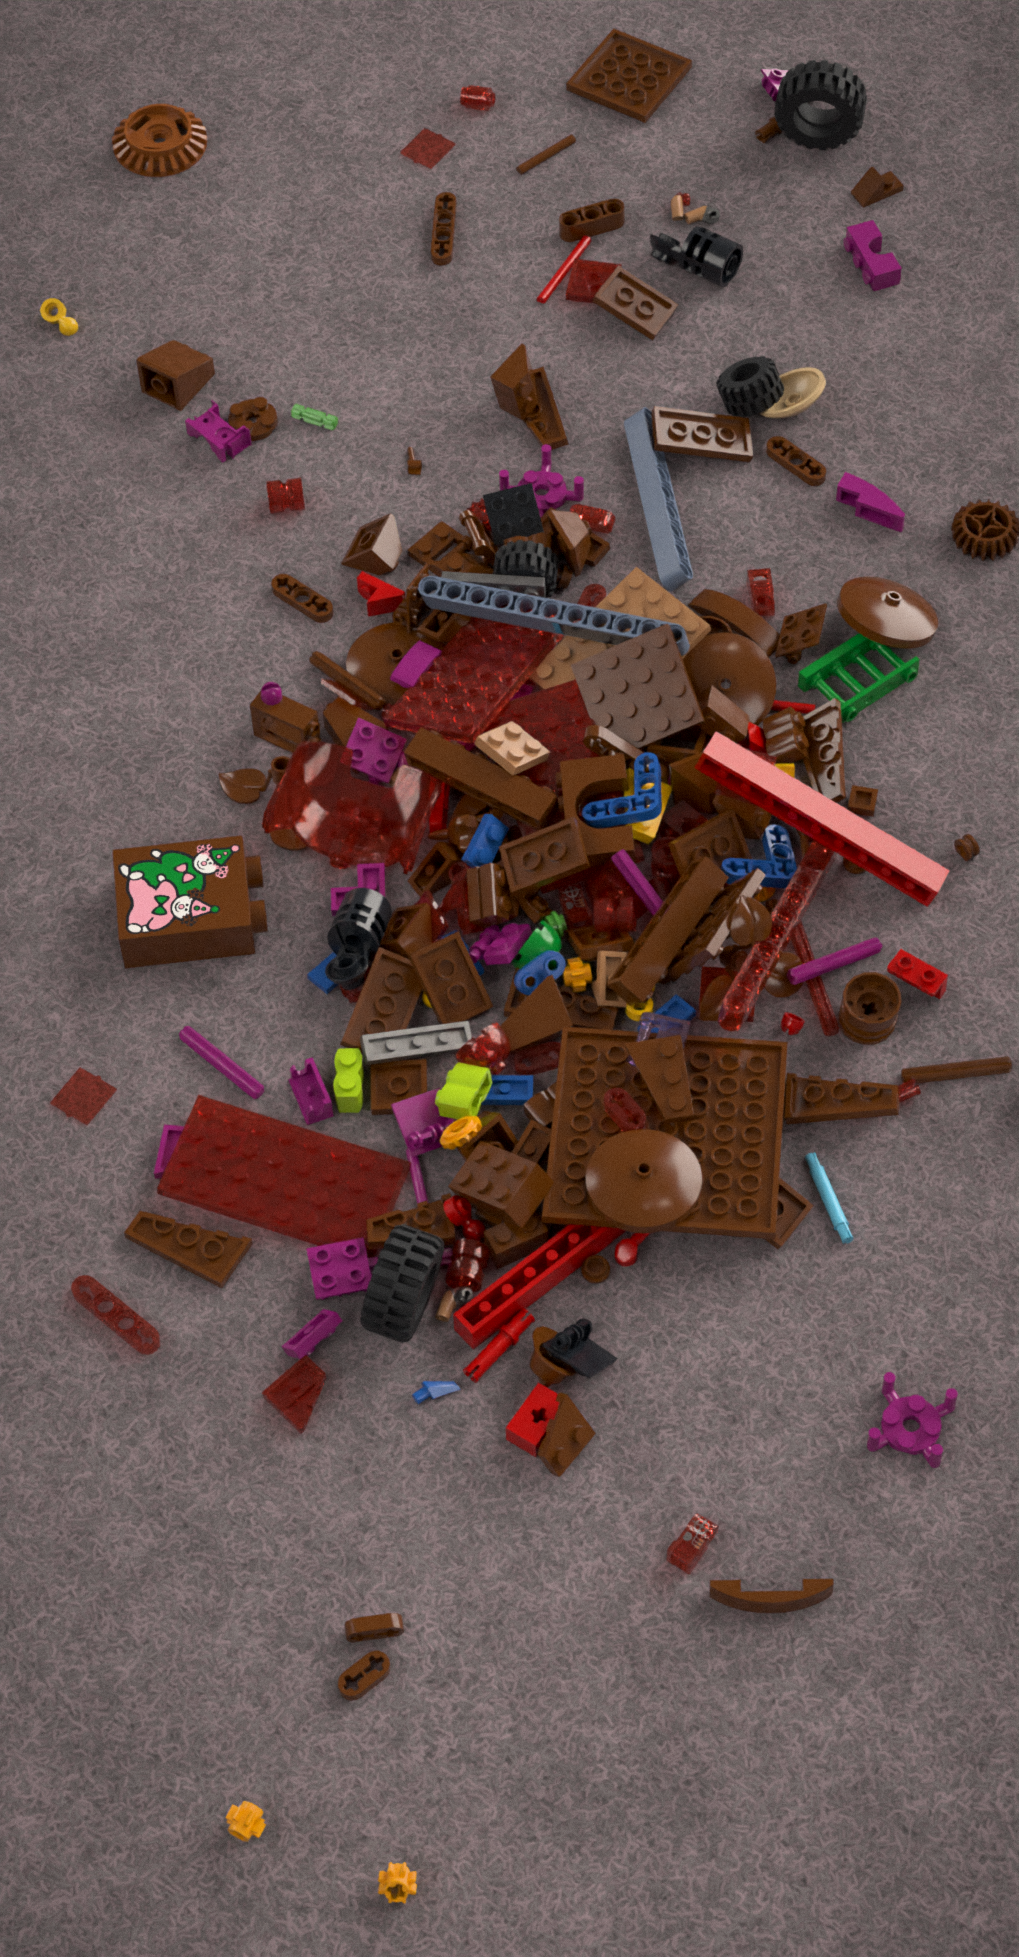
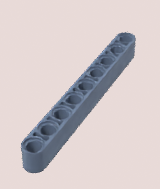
(658, 502)

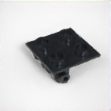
(513, 513)
(578, 1350)

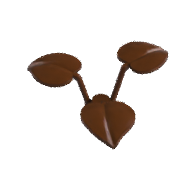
(245, 788)
(748, 924)

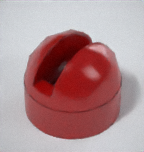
(791, 1022)

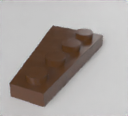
(825, 750)
(582, 1010)
(826, 1100)

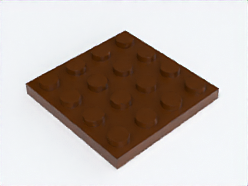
(629, 75)
(640, 689)
(714, 927)

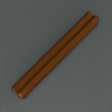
(347, 680)
(957, 1070)

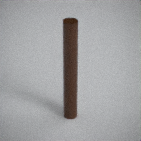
(546, 154)

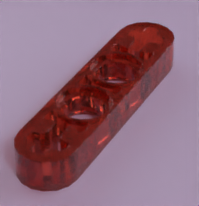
(116, 1314)

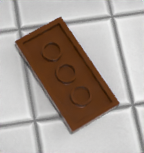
(701, 434)
(385, 998)

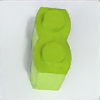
(348, 1080)
(464, 1091)

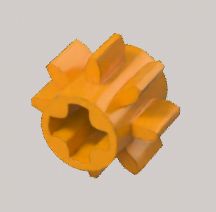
(577, 975)
(245, 1821)
(397, 1882)

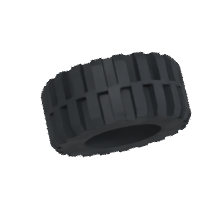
(822, 83)
(402, 1283)

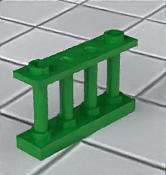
(853, 652)

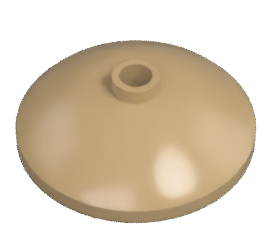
(800, 391)

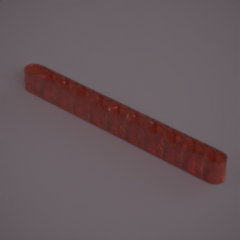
(785, 920)

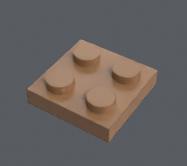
(512, 748)

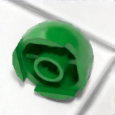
(538, 943)

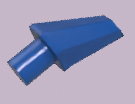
(434, 1389)

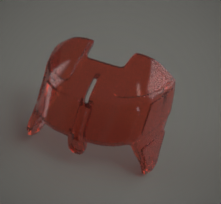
(309, 796)

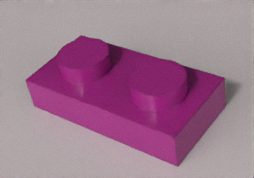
(318, 1328)

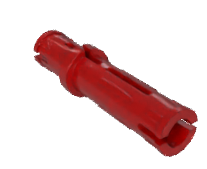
(507, 1336)

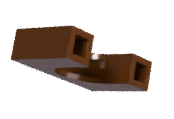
(587, 778)

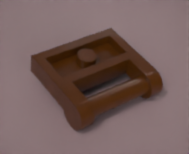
(480, 535)
(436, 543)

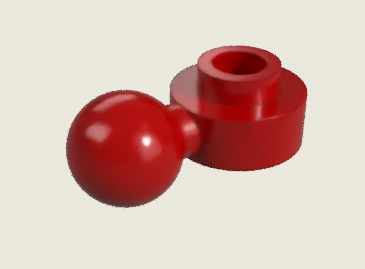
(459, 1213)

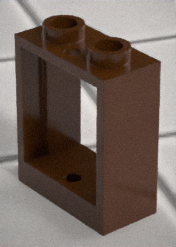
(284, 723)
(668, 755)

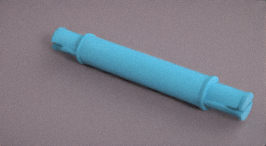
(829, 1198)

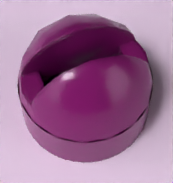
(271, 693)

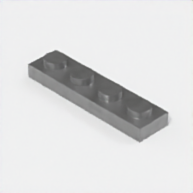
(521, 584)
(414, 1042)

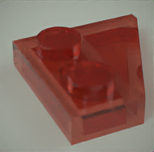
(296, 1392)

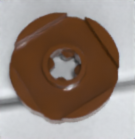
(257, 408)

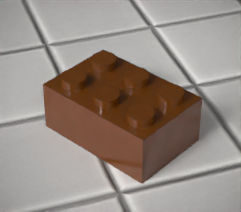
(501, 1184)

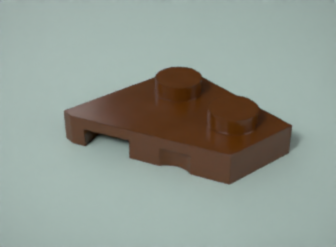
(564, 1436)

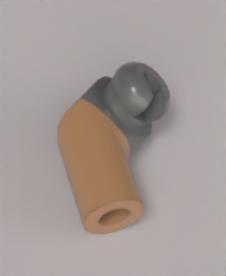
(703, 214)
(451, 1300)

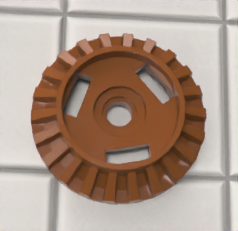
(139, 153)

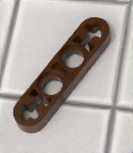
(445, 229)
(603, 741)

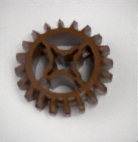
(985, 529)

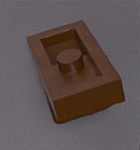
(876, 187)

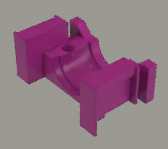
(219, 433)

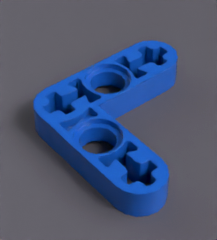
(639, 800)
(772, 866)

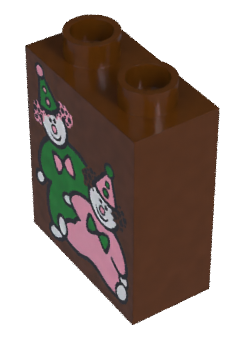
(187, 901)

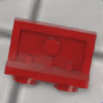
(918, 974)

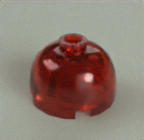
(487, 1050)

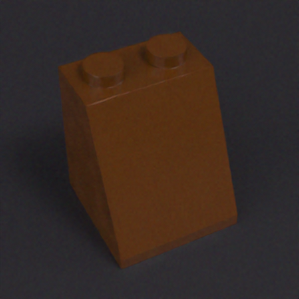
(174, 373)

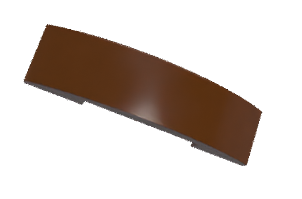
(738, 617)
(730, 1594)

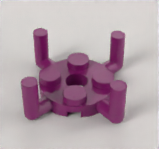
(548, 481)
(914, 1408)

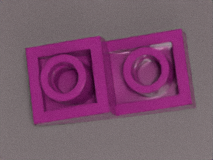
(414, 663)

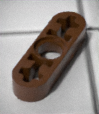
(793, 452)
(298, 589)

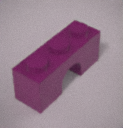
(877, 269)

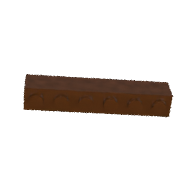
(482, 779)
(668, 931)

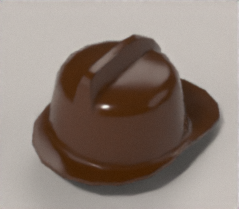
(543, 1364)

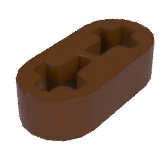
(374, 1627)
(368, 1680)

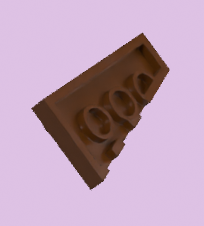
(545, 419)
(197, 1250)

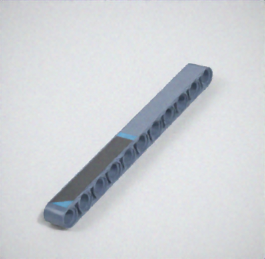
(542, 609)

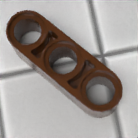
(591, 220)

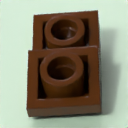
(534, 905)

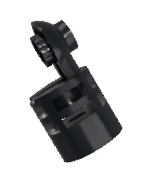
(701, 254)
(356, 935)

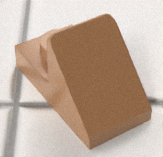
(606, 966)

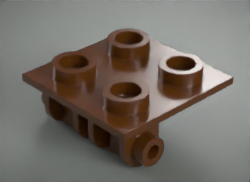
(413, 606)
(800, 632)

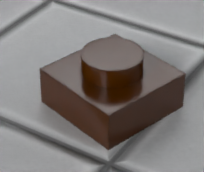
(862, 800)

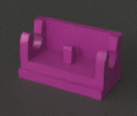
(310, 1093)

